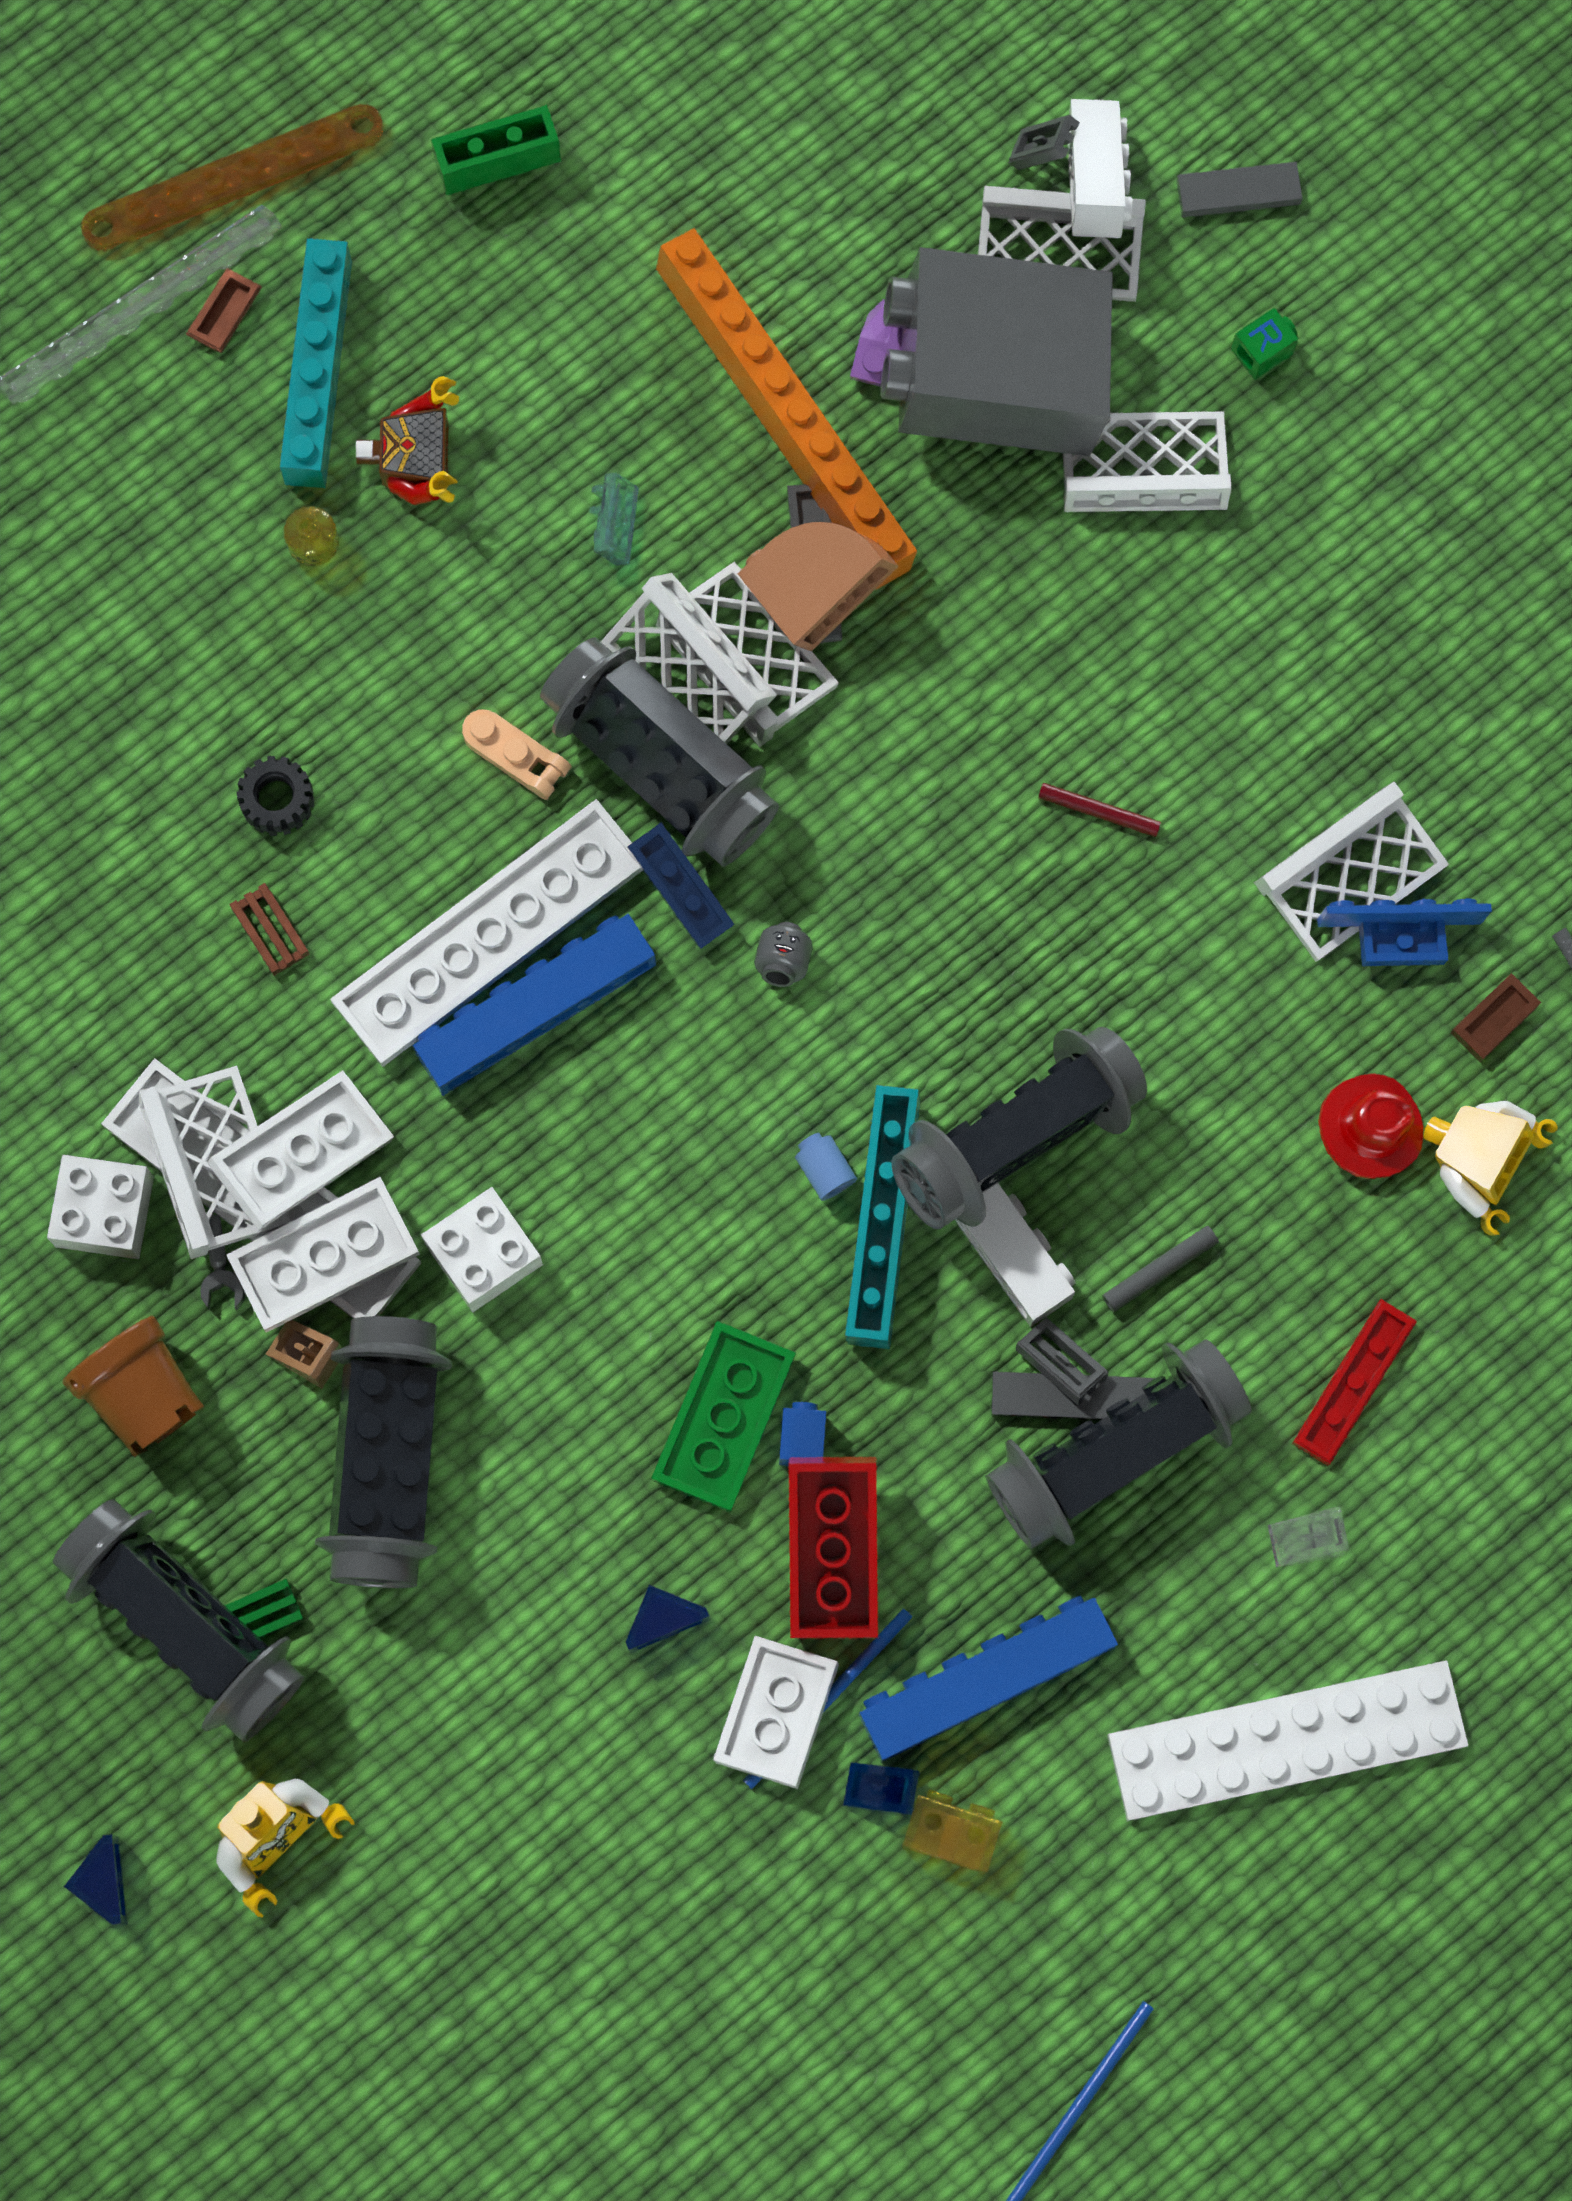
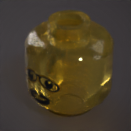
(311, 536)

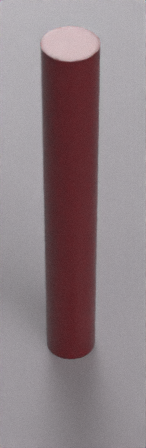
(1099, 809)

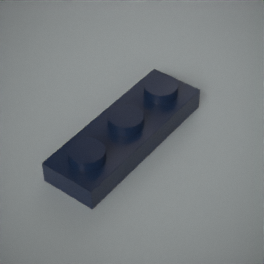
(680, 885)

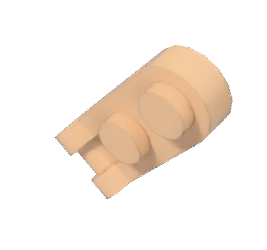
(513, 752)

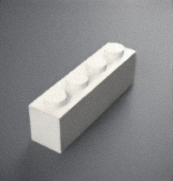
(1097, 170)
(1019, 1257)

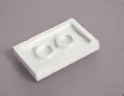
(776, 1712)

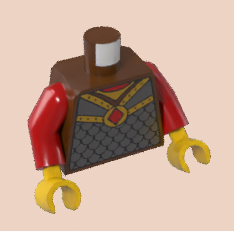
(415, 447)

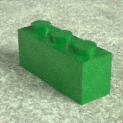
(496, 150)

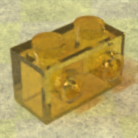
(951, 1832)

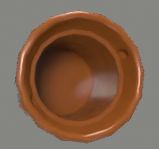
(136, 1386)

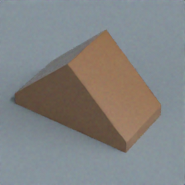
(304, 1352)

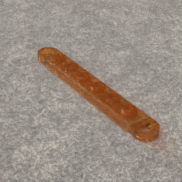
(232, 177)

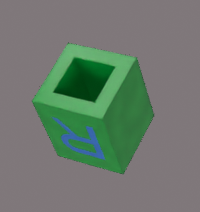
(1265, 343)

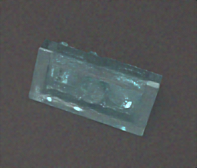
(615, 518)

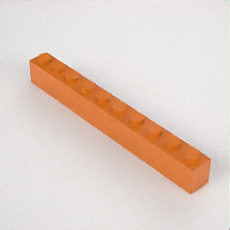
(779, 396)

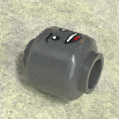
(783, 954)

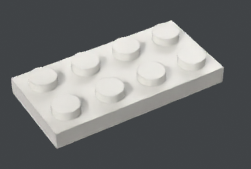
(300, 1150)
(323, 1254)

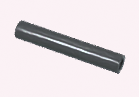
(1160, 1269)

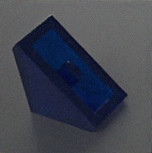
(663, 1617)
(881, 1789)
(100, 1881)

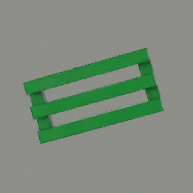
(265, 1593)

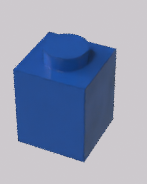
(802, 1432)

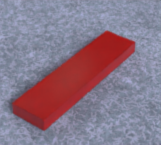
(1354, 1382)

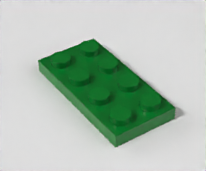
(723, 1416)

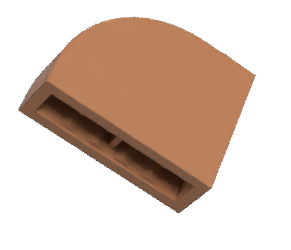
(815, 578)

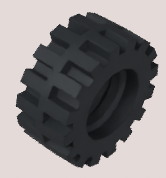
(268, 772)

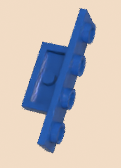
(1403, 932)

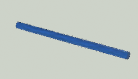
(856, 1668)
(1081, 2102)

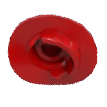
(1371, 1126)

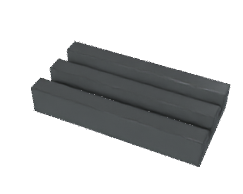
(1044, 141)
(1050, 1371)

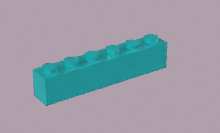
(316, 363)
(881, 1222)

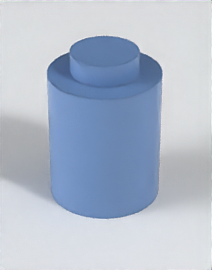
(824, 1166)

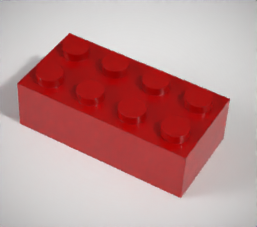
(833, 1547)

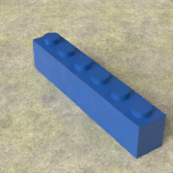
(534, 1004)
(988, 1678)

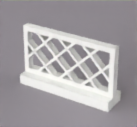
(1055, 208)
(1155, 490)
(701, 638)
(764, 721)
(1340, 837)
(174, 1159)

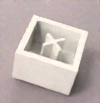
(100, 1206)
(482, 1249)

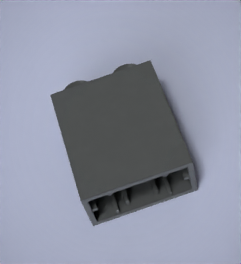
(1000, 351)

